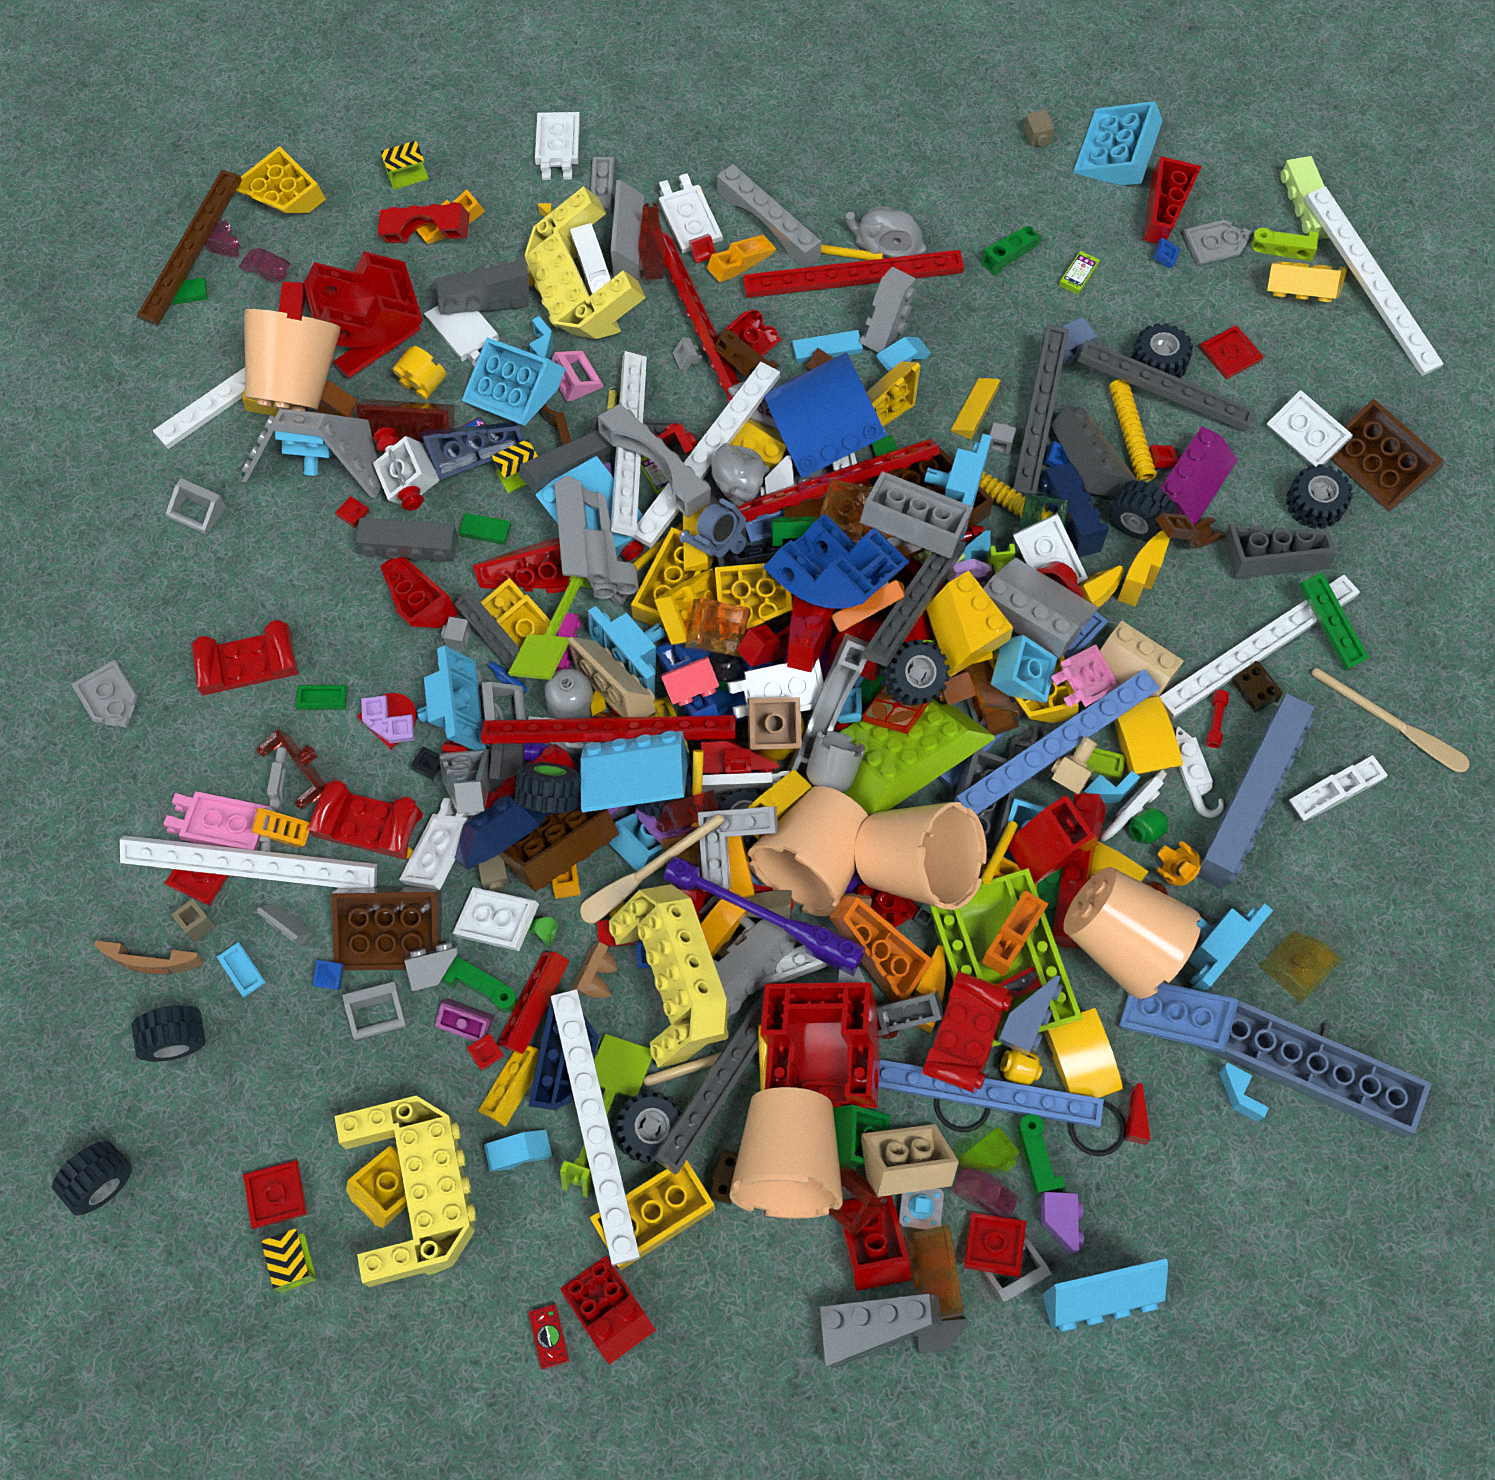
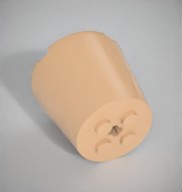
(287, 359)
(811, 850)
(923, 853)
(1132, 930)
(788, 1156)

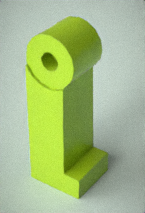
(1285, 244)

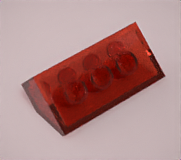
(405, 417)

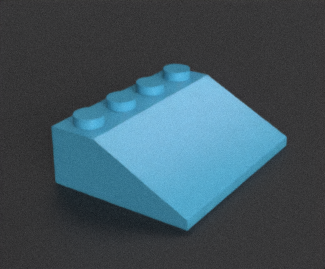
(1120, 143)
(512, 381)
(595, 478)
(633, 771)
(1106, 1295)

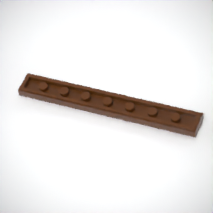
(189, 247)

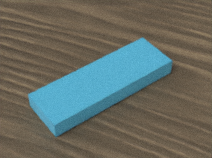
(831, 344)

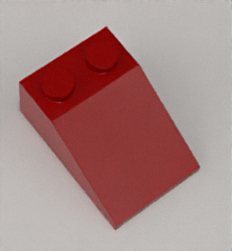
(879, 1250)

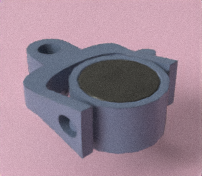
(720, 527)

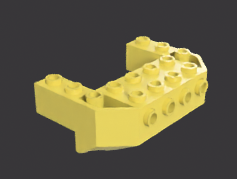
(559, 282)
(681, 967)
(432, 1185)

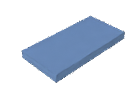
(1182, 1016)

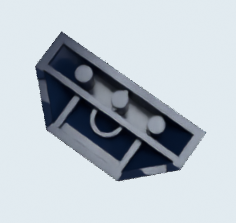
(495, 831)
(551, 1080)

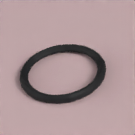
(958, 1128)
(1103, 1152)

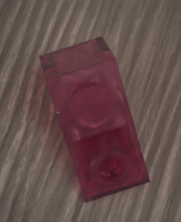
(221, 242)
(985, 1192)

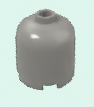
(569, 695)
(834, 761)

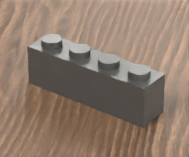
(406, 539)

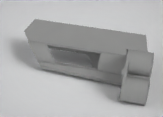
(586, 550)

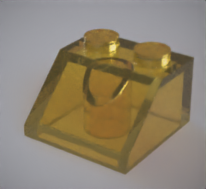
(1300, 964)

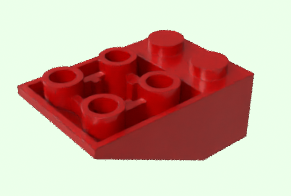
(715, 757)
(1052, 840)
(607, 1310)

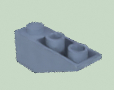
(1078, 332)
(1025, 1021)

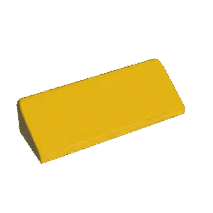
(975, 407)
(693, 558)
(510, 1086)

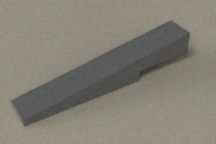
(549, 466)
(909, 1012)

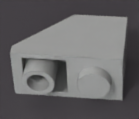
(429, 967)

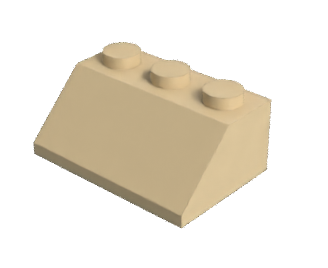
(1131, 652)
(908, 1160)

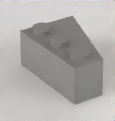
(891, 310)

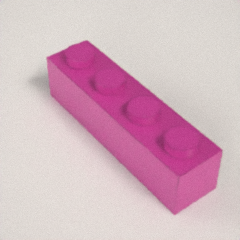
(568, 629)

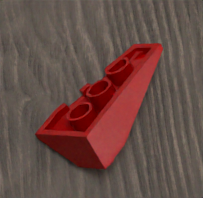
(527, 567)
(417, 596)

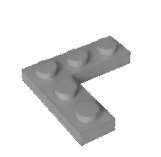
(715, 844)

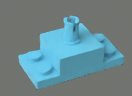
(307, 445)
(965, 476)
(627, 644)
(454, 699)
(1222, 943)

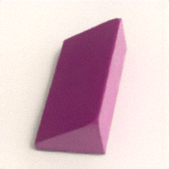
(463, 1020)

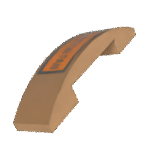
(179, 960)

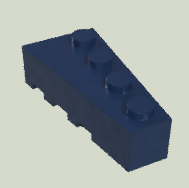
(468, 447)
(1082, 520)

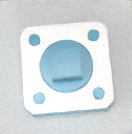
(921, 1209)

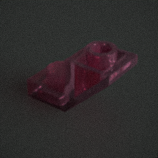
(266, 264)

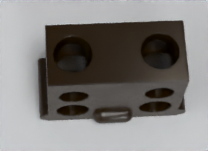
(1257, 687)
(723, 1177)

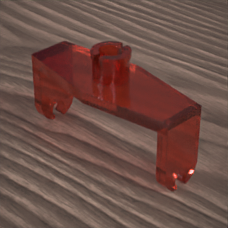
(652, 243)
(302, 758)

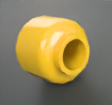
(1020, 1067)

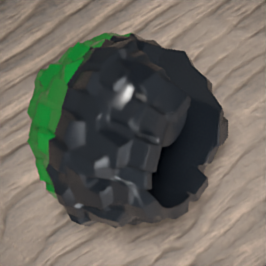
(726, 669)

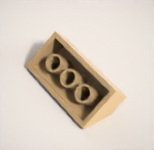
(611, 679)

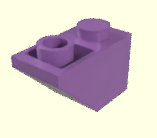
(1061, 1219)

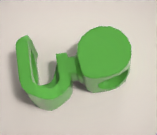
(544, 928)

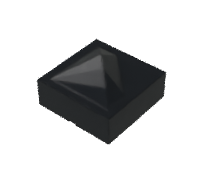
(426, 763)

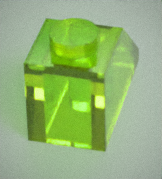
(991, 1154)

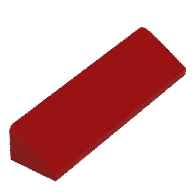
(359, 358)
(533, 1002)

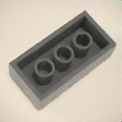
(996, 816)

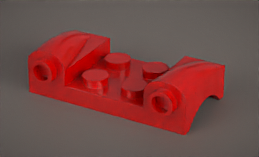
(244, 660)
(364, 821)
(967, 1032)

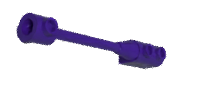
(818, 940)

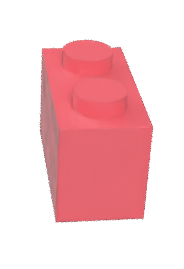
(690, 681)

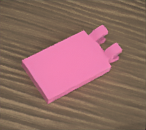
(1087, 675)
(214, 821)

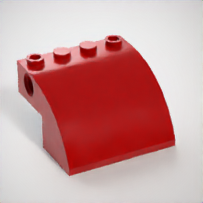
(368, 304)
(823, 1040)

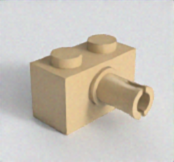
(1072, 769)

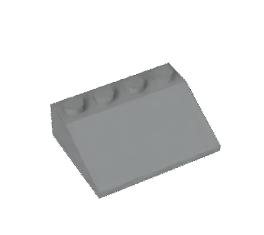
(1039, 606)

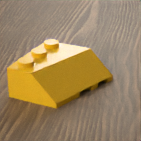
(281, 184)
(1306, 280)
(895, 391)
(764, 441)
(755, 589)
(966, 623)
(1055, 708)

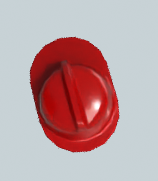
(1063, 575)

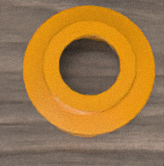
(1173, 858)

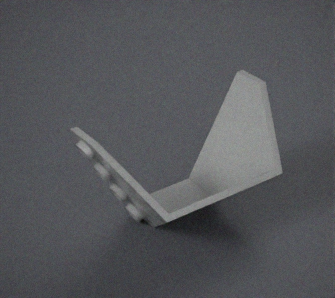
(345, 436)

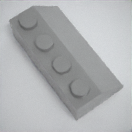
(627, 230)
(916, 514)

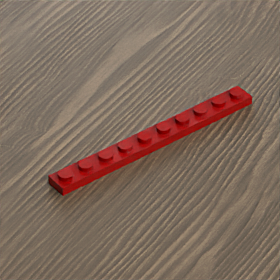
(850, 273)
(699, 316)
(854, 474)
(605, 729)

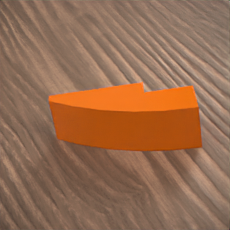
(1014, 933)

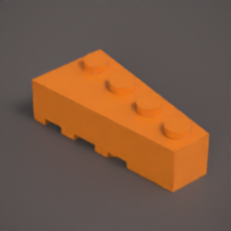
(889, 955)

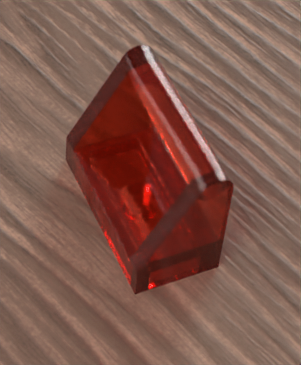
(686, 811)
(864, 1192)

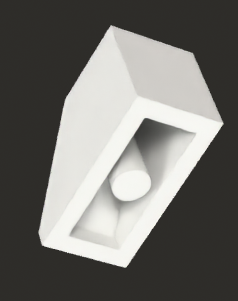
(779, 477)

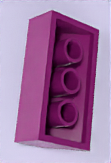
(1199, 474)

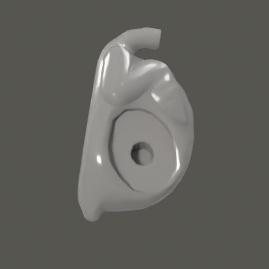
(887, 232)
(737, 472)

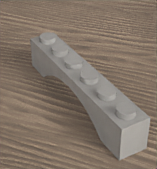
(744, 193)
(626, 431)
(835, 690)

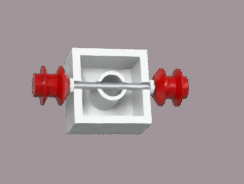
(403, 468)

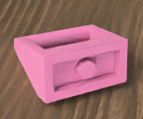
(570, 384)

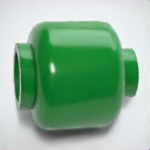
(1148, 825)

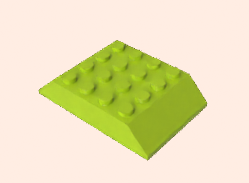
(903, 763)
(972, 929)

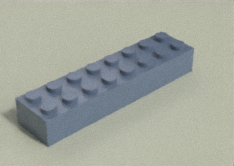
(1256, 792)
(1325, 1070)

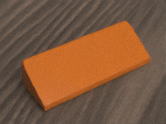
(882, 598)

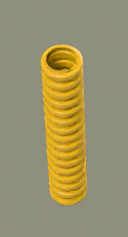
(1132, 430)
(1005, 496)

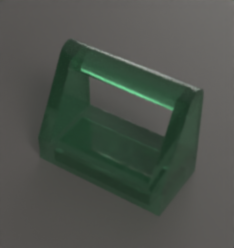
(1034, 507)

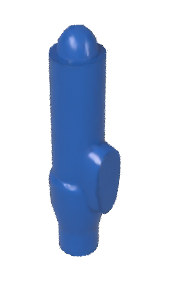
(502, 675)

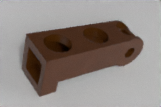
(739, 353)

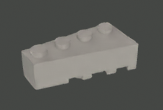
(466, 779)
(752, 961)

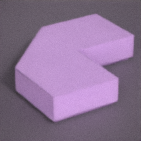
(981, 571)
(391, 729)

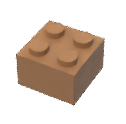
(774, 723)

